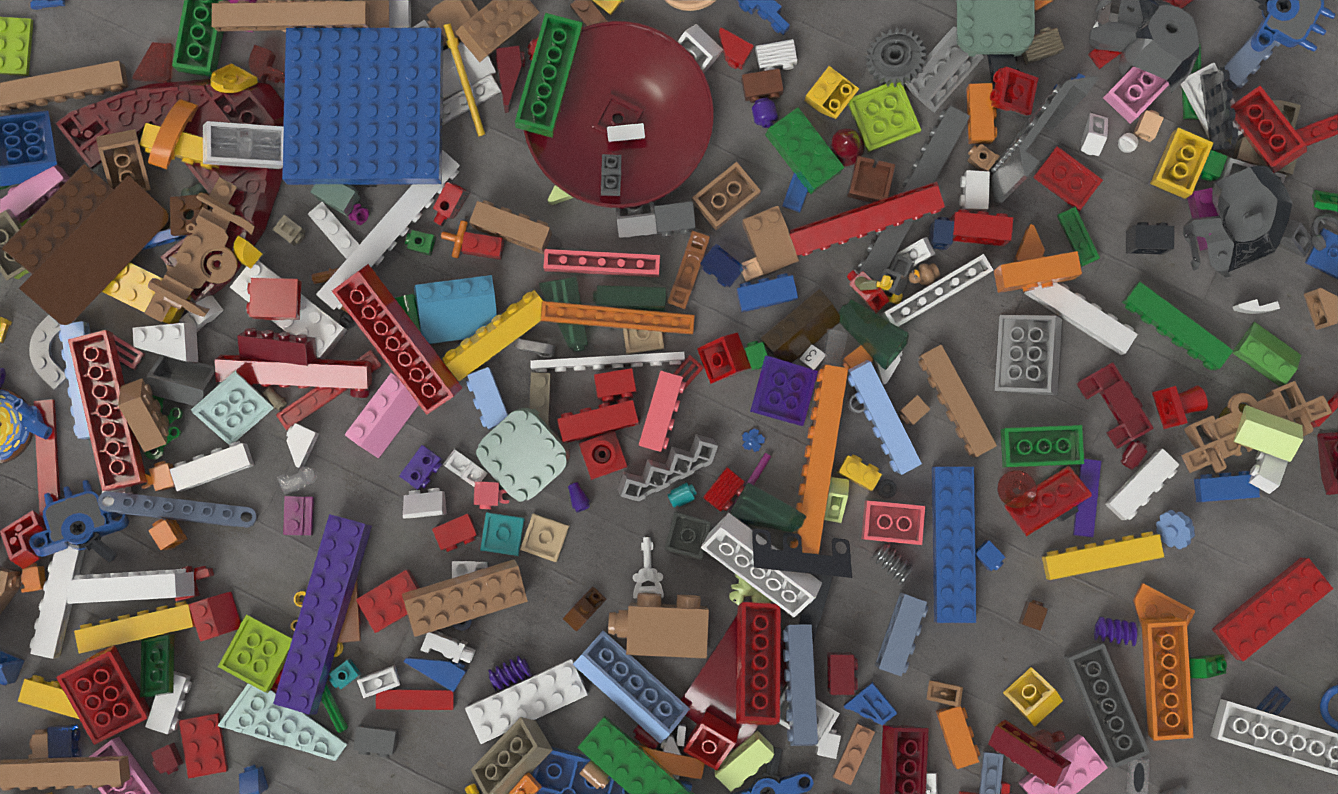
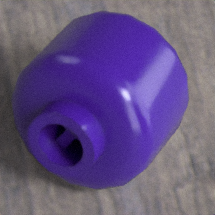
(764, 112)

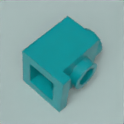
(350, 671)

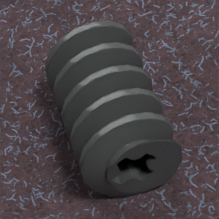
(893, 563)

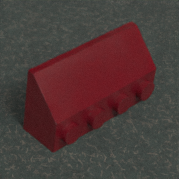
(904, 759)

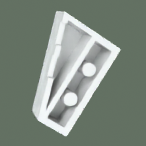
(170, 340)

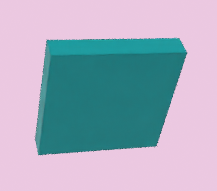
(502, 534)

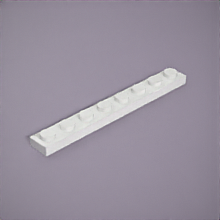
(598, 363)

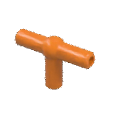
(458, 239)

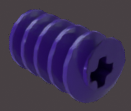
(1117, 630)
(509, 673)

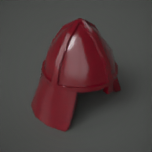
(847, 146)

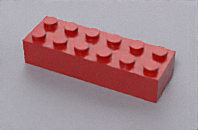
(1272, 609)
(758, 664)

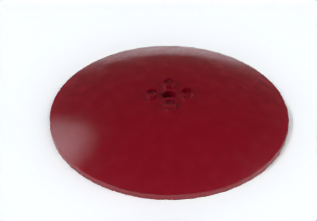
(646, 81)

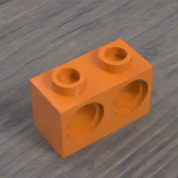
(167, 534)

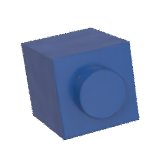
(989, 556)

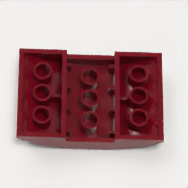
(716, 685)

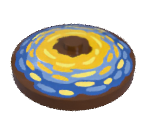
(13, 433)

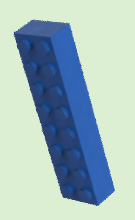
(953, 545)

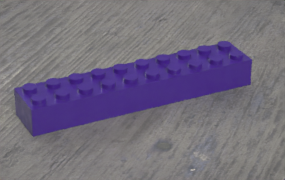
(322, 615)

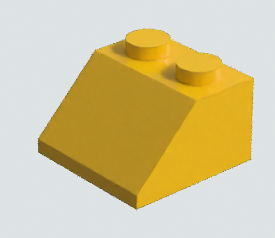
(1033, 696)

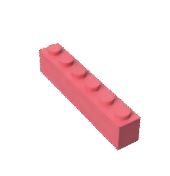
(601, 263)

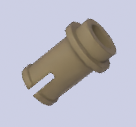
(274, 398)

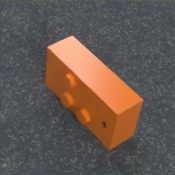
(1037, 272)

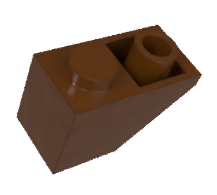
(584, 608)

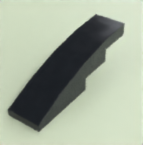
(813, 611)

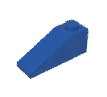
(442, 671)

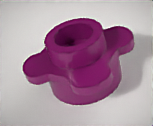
(363, 214)

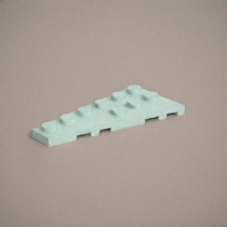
(258, 716)

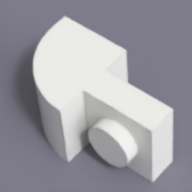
(208, 302)

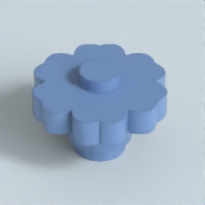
(1175, 529)

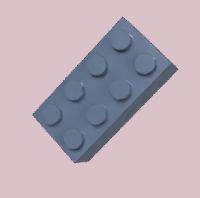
(900, 634)

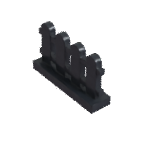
(1218, 109)

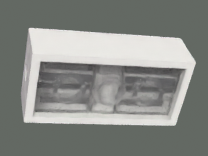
(243, 145)

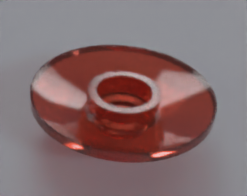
(1019, 480)

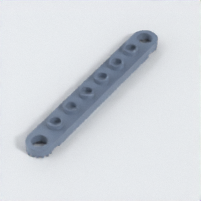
(177, 509)

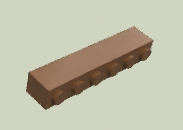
(957, 401)

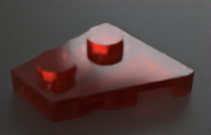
(155, 64)

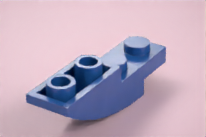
(766, 10)

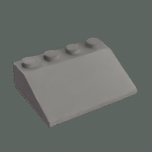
(1028, 354)

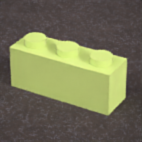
(745, 761)

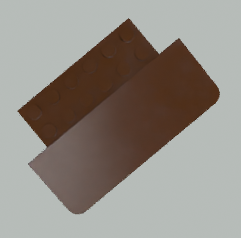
(83, 241)

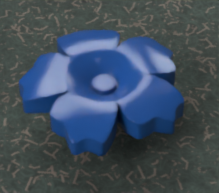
(753, 440)

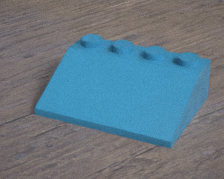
(454, 308)

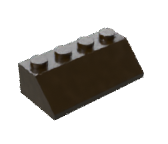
(801, 328)

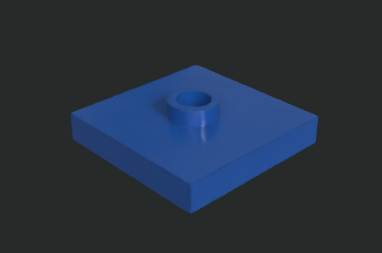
(1326, 259)

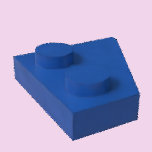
(871, 704)

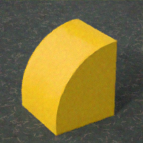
(245, 252)

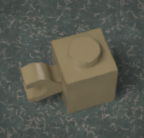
(289, 230)

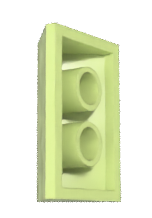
(1269, 433)

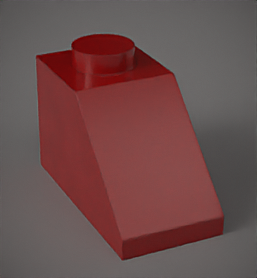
(734, 49)

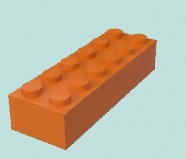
(1167, 678)

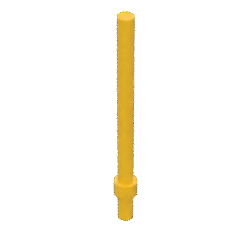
(453, 44)

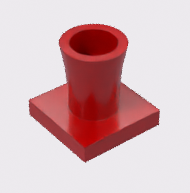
(1174, 406)
(613, 460)

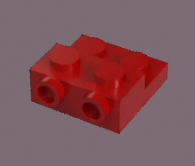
(1014, 91)

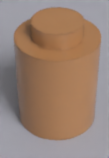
(594, 775)

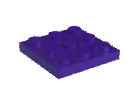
(784, 391)

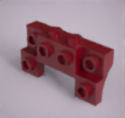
(1120, 401)

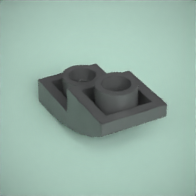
(611, 175)

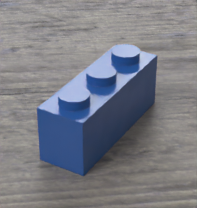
(766, 292)
(1225, 487)

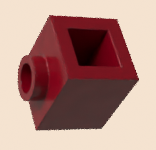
(167, 759)

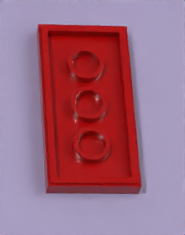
(1052, 499)

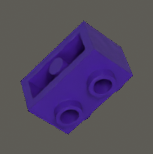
(421, 468)

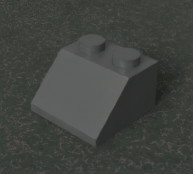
(675, 219)

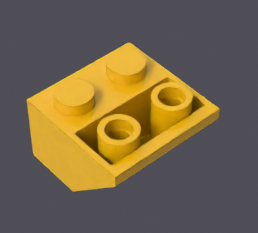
(831, 93)

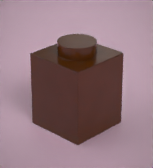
(1033, 615)

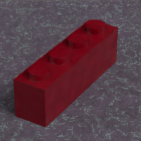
(277, 346)
(1029, 753)

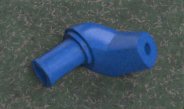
(32, 419)

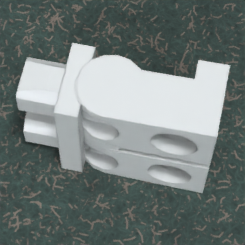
(448, 646)

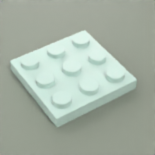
(232, 408)

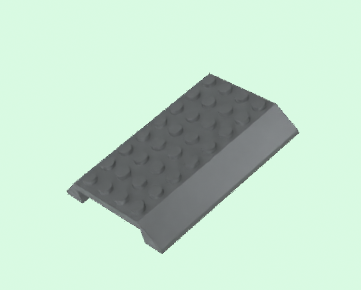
(1016, 162)

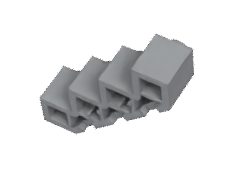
(678, 466)

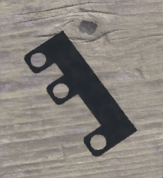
(796, 561)

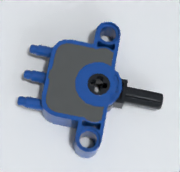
(1290, 24)

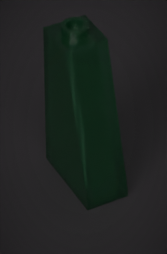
(567, 292)
(631, 297)
(875, 334)
(764, 510)

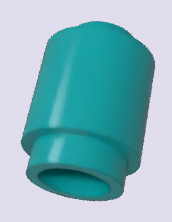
(682, 495)

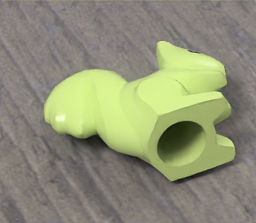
(744, 590)

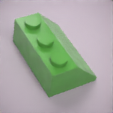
(1267, 355)

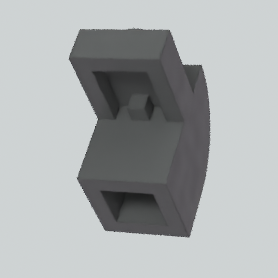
(899, 274)

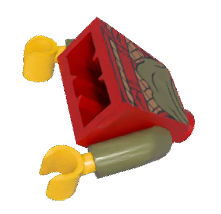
(871, 291)

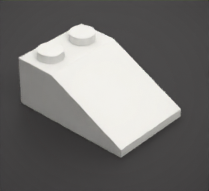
(825, 716)

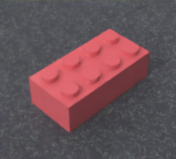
(661, 410)

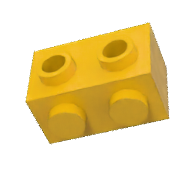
(859, 473)

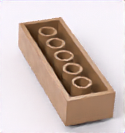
(464, 597)

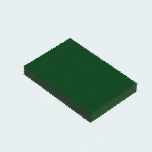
(157, 666)

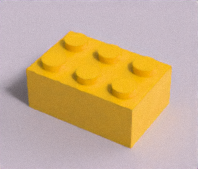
(1181, 163)

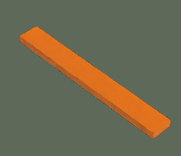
(617, 317)

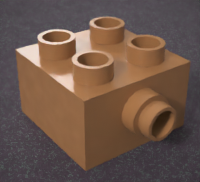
(663, 628)

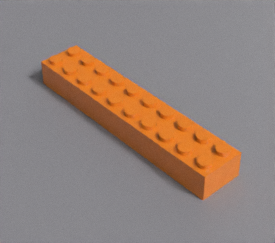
(820, 455)

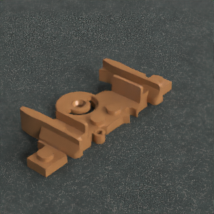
(206, 237)

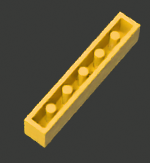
(494, 336)
(1102, 556)
(134, 628)

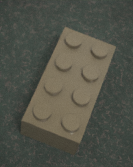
(511, 757)

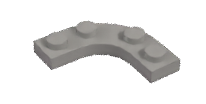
(41, 353)

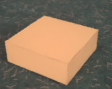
(752, 269)

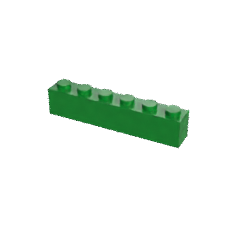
(1177, 326)

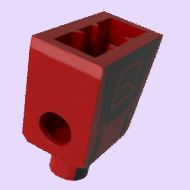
(455, 197)

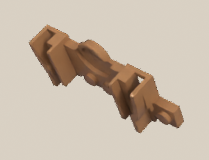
(1223, 430)

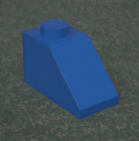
(252, 780)

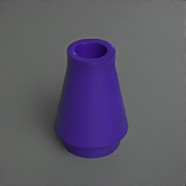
(578, 498)

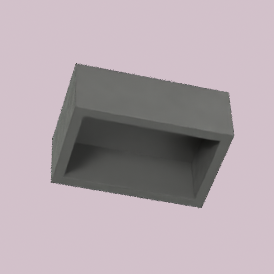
(181, 380)

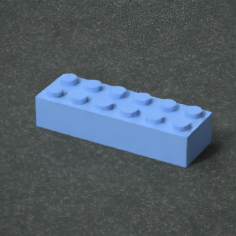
(631, 687)

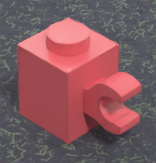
(488, 494)

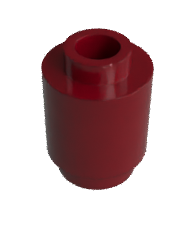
(1133, 454)
(644, 737)

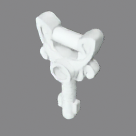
(647, 573)

